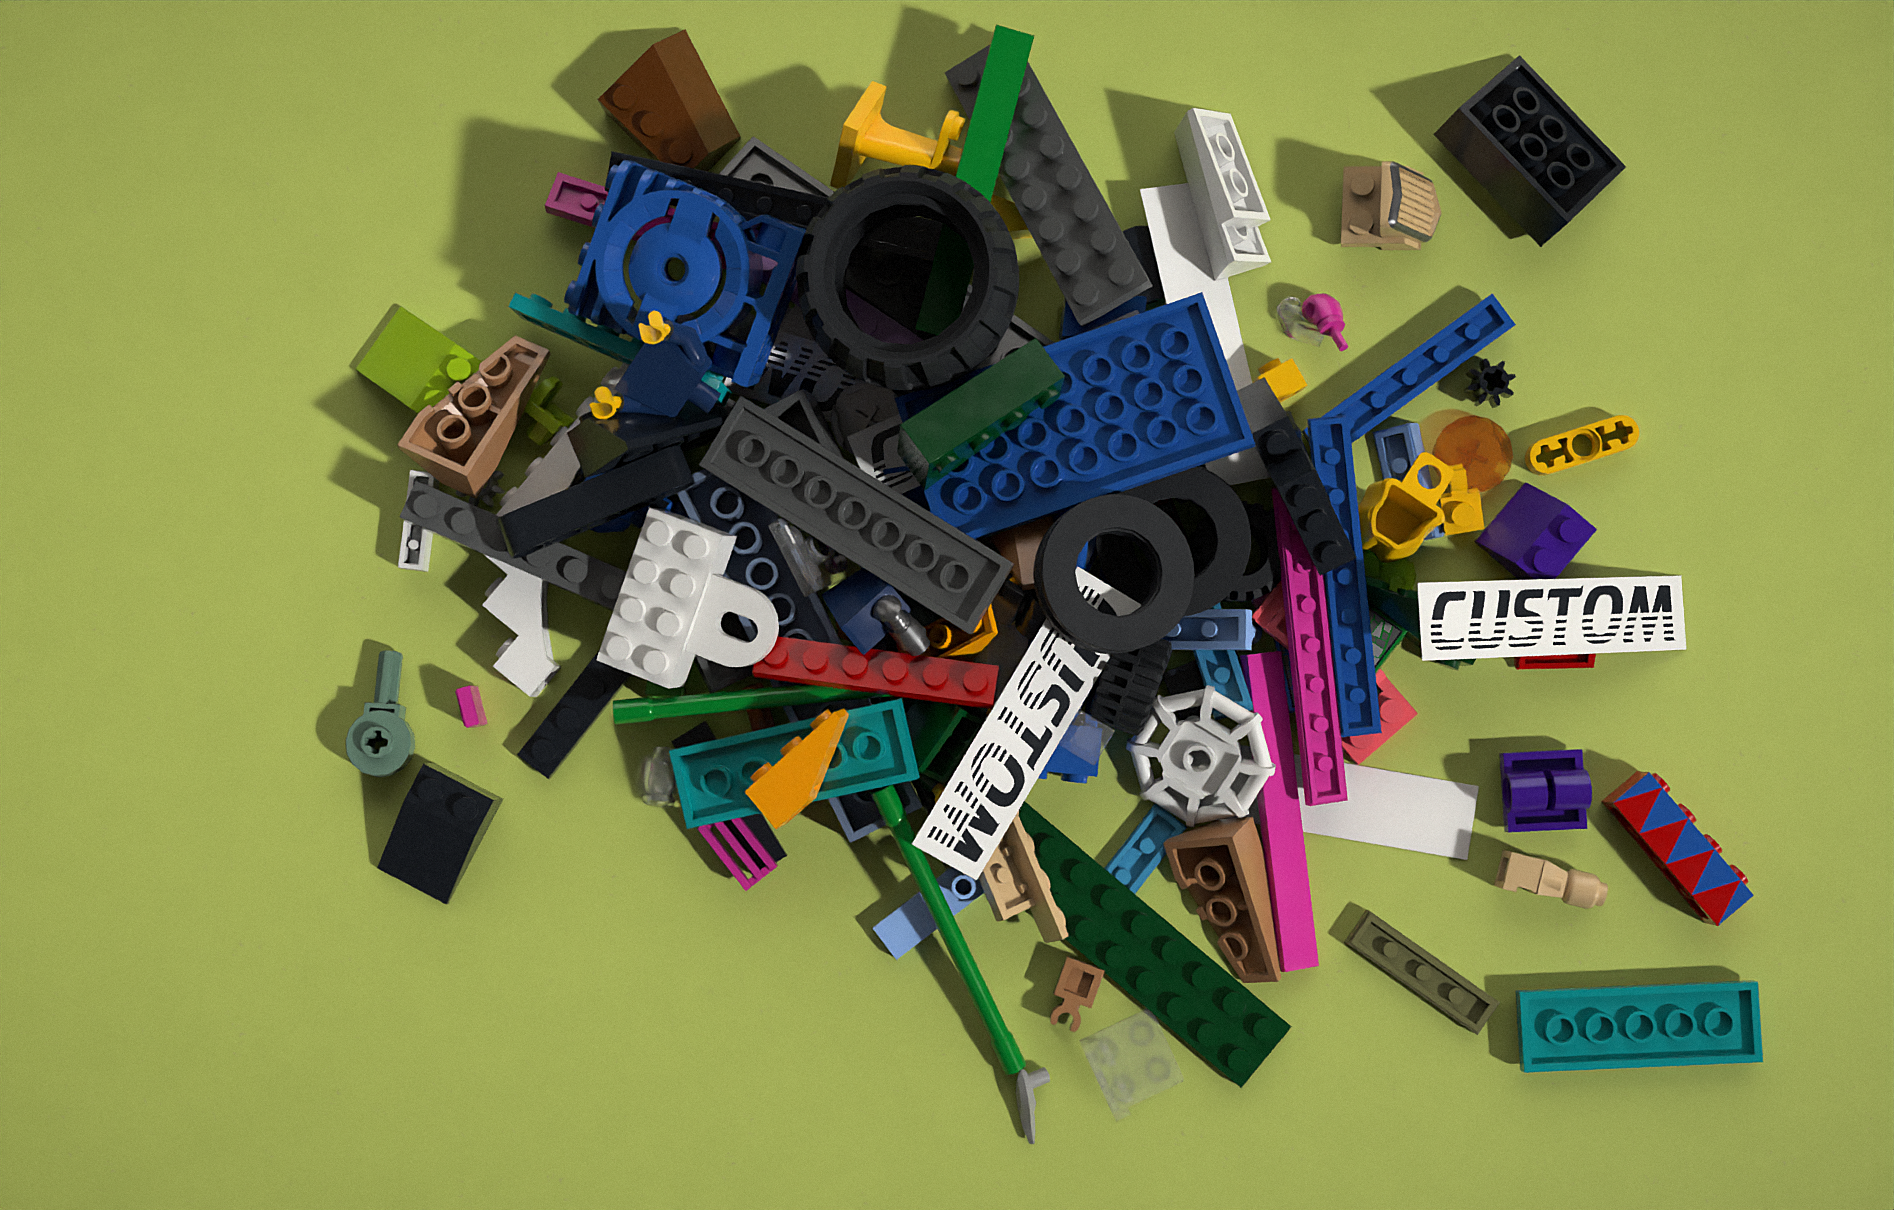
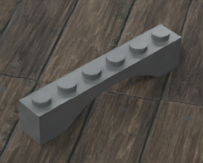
(478, 530)

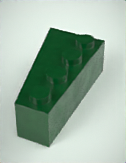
(978, 413)

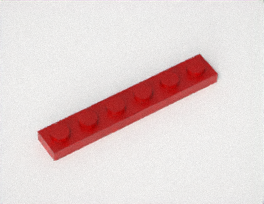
(880, 672)

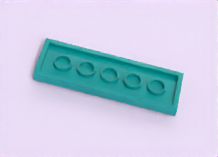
(869, 755)
(1639, 1026)

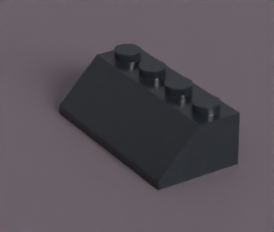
(626, 437)

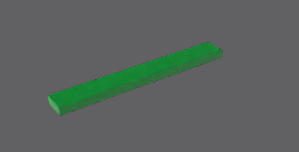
(978, 168)

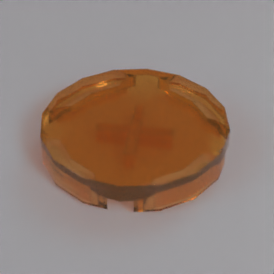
(1480, 448)

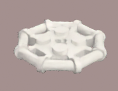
(1221, 748)

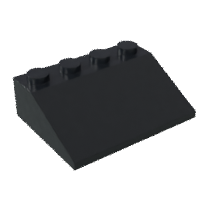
(1529, 150)

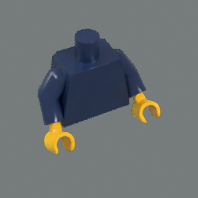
(661, 374)

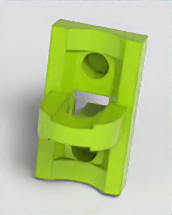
(547, 415)

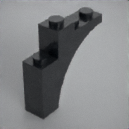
(1295, 478)

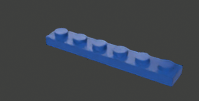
(1423, 367)

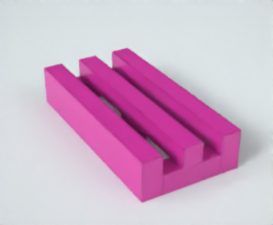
(741, 852)

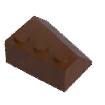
(672, 106)

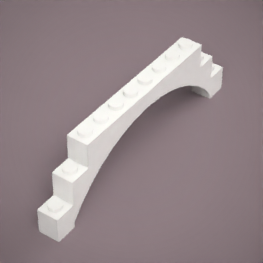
(521, 597)

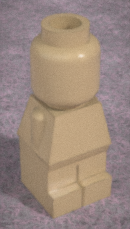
(1547, 879)

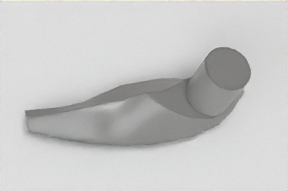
(1026, 1100)

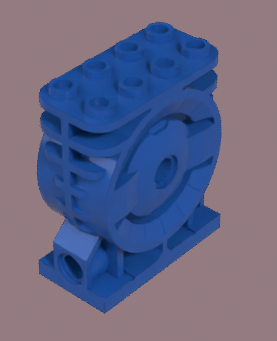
(644, 195)

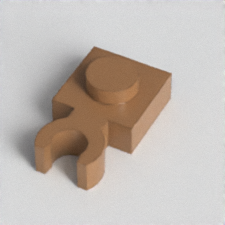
(1077, 987)

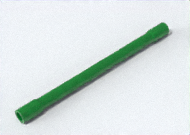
(649, 708)
(1001, 1038)

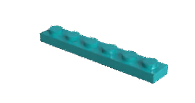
(600, 338)

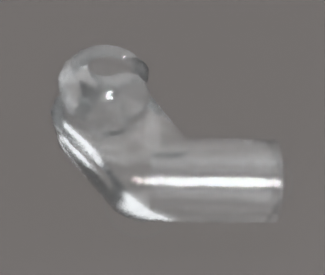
(1293, 323)

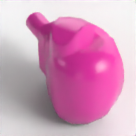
(1327, 315)

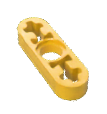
(1611, 447)

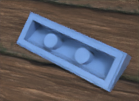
(1397, 451)

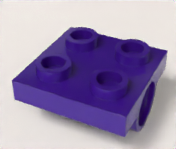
(1544, 790)

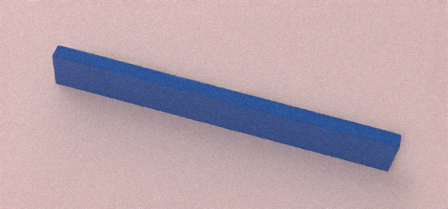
(1346, 584)

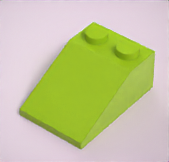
(416, 362)

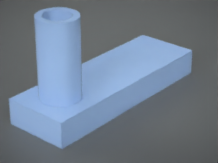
(1215, 631)
(913, 921)

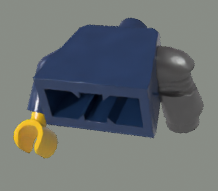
(872, 608)

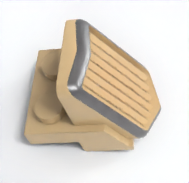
(1388, 207)

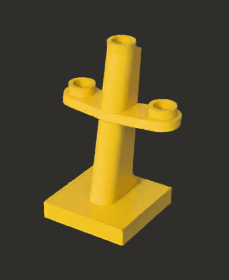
(870, 136)

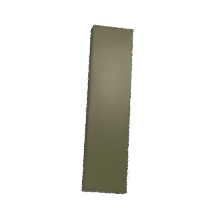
(1422, 972)

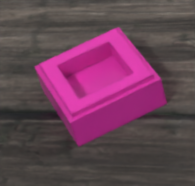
(471, 706)

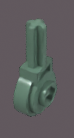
(382, 720)

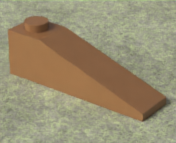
(1228, 880)

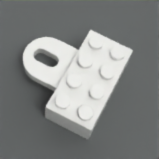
(677, 601)

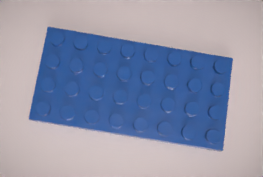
(1130, 411)

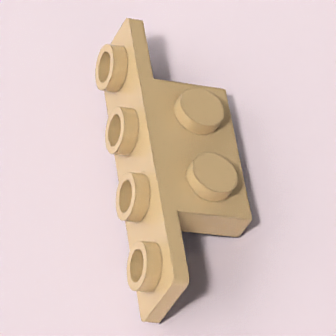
(1016, 882)

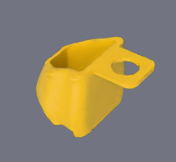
(1401, 514)

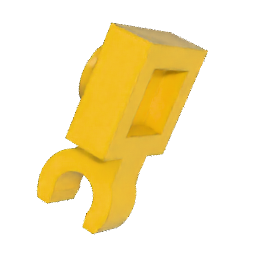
(1461, 505)

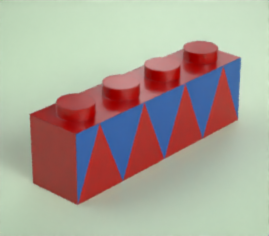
(1678, 848)

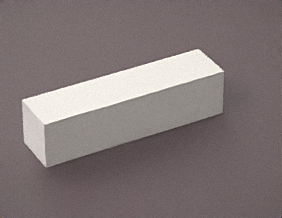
(415, 541)

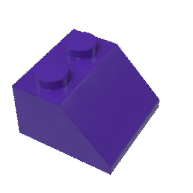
(1535, 535)

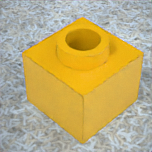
(1282, 378)

